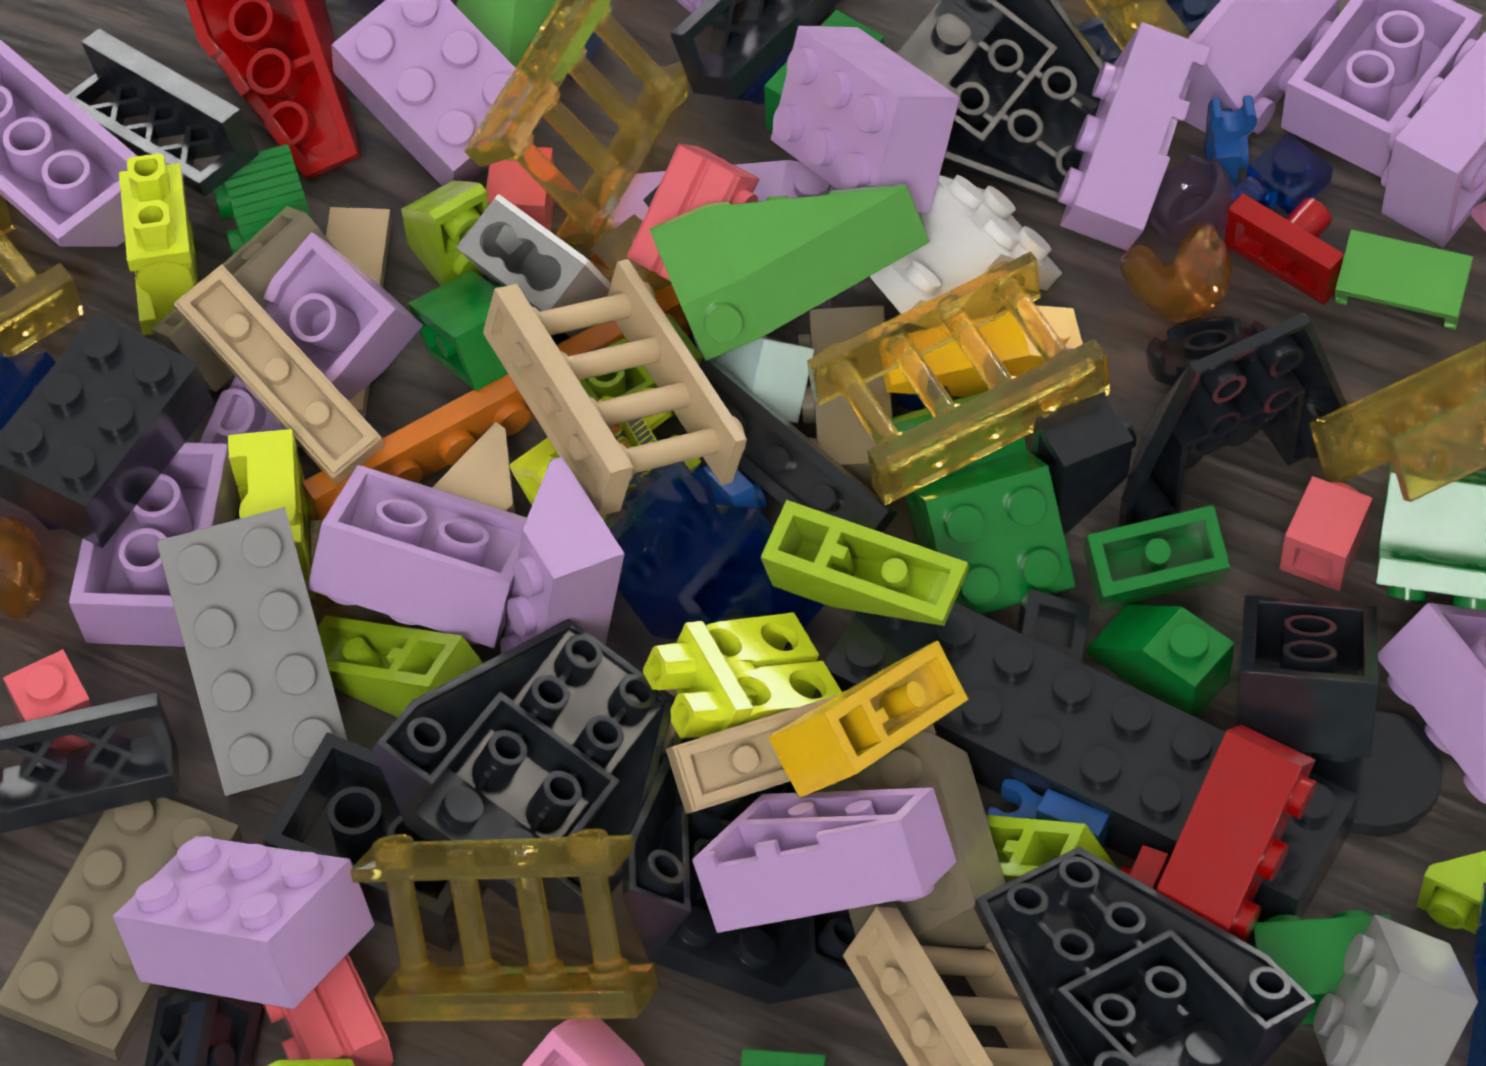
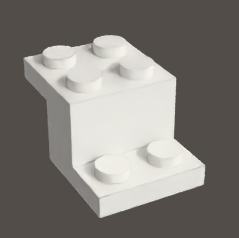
(967, 237)

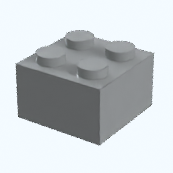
(1396, 1002)

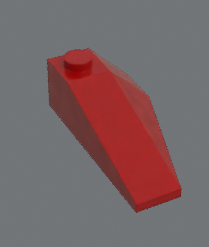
(284, 69)

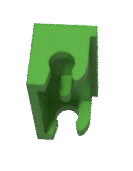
(1404, 276)

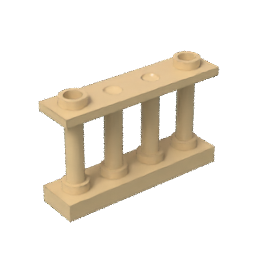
(578, 422)
(921, 1013)

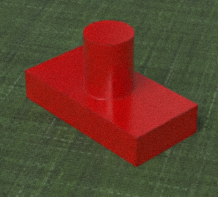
(1287, 246)

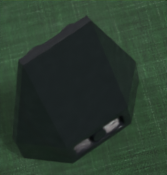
(1010, 114)
(1263, 383)
(530, 749)
(674, 921)
(1132, 974)

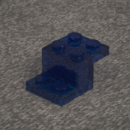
(694, 557)

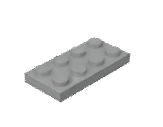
(252, 647)

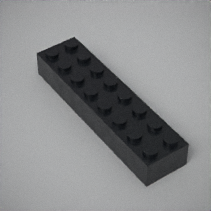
(1088, 738)

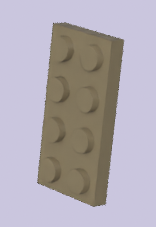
(76, 968)

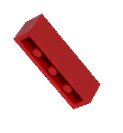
(1238, 829)

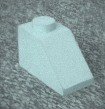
(771, 371)

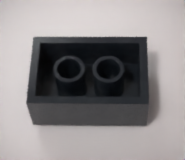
(100, 429)
(1309, 675)
(340, 812)

